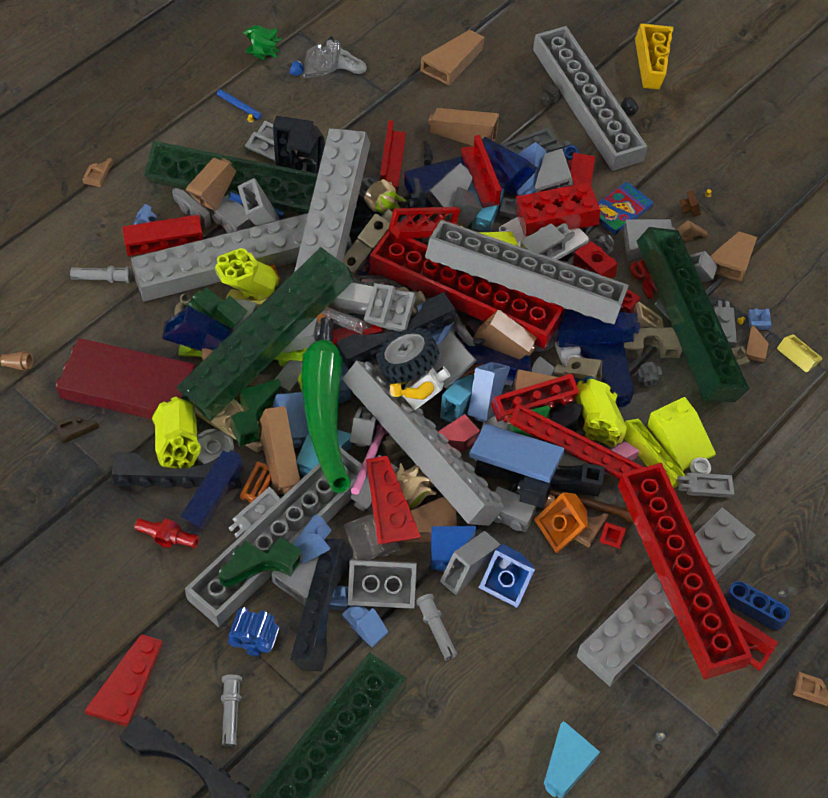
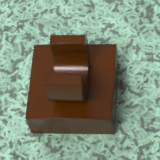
(690, 204)

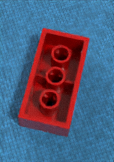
(568, 205)

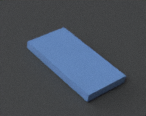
(517, 453)

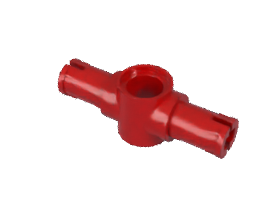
(167, 533)

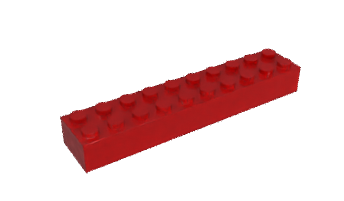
(406, 264)
(684, 572)

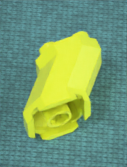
(246, 274)
(600, 413)
(176, 434)

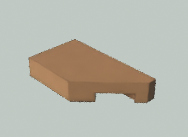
(97, 173)
(756, 346)
(589, 534)
(811, 689)

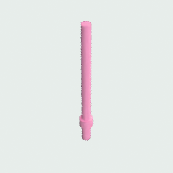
(380, 432)

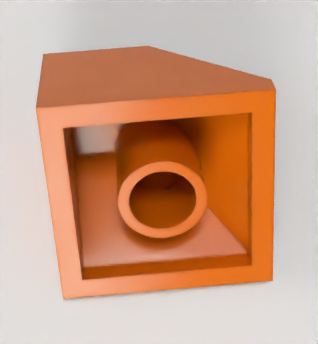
(562, 520)

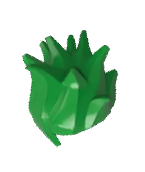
(262, 41)

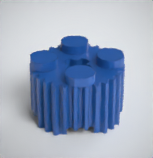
(253, 632)

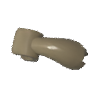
(182, 304)

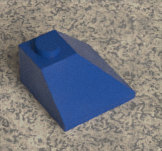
(446, 541)
(507, 575)

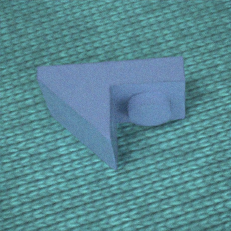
(312, 539)
(365, 624)

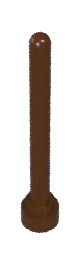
(624, 512)

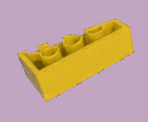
(653, 52)

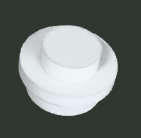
(700, 465)

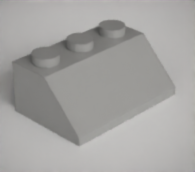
(382, 583)

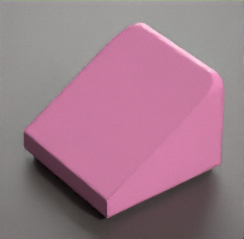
(626, 451)

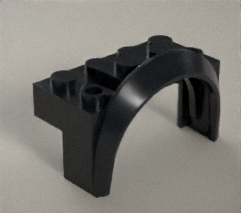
(299, 136)
(362, 217)

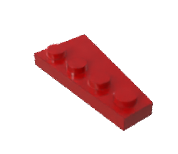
(390, 509)
(123, 689)

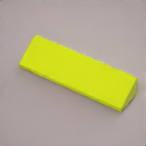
(650, 450)

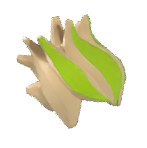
(382, 197)
(414, 485)

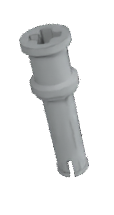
(111, 274)
(433, 618)
(230, 700)

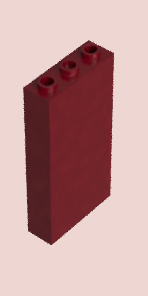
(120, 378)

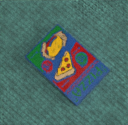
(622, 205)

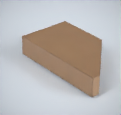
(690, 230)

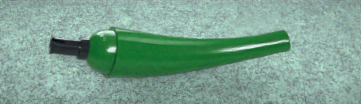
(320, 400)

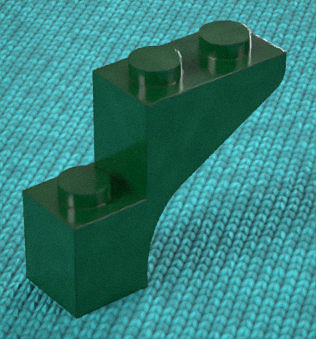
(226, 312)
(254, 402)
(250, 561)

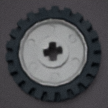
(408, 355)

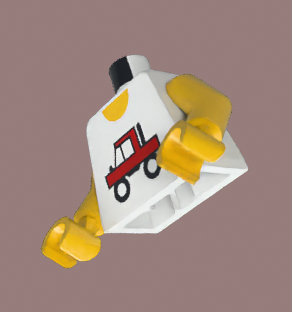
(421, 389)

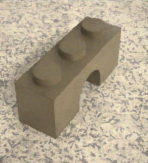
(661, 338)

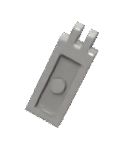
(191, 207)
(727, 320)
(706, 485)
(254, 511)

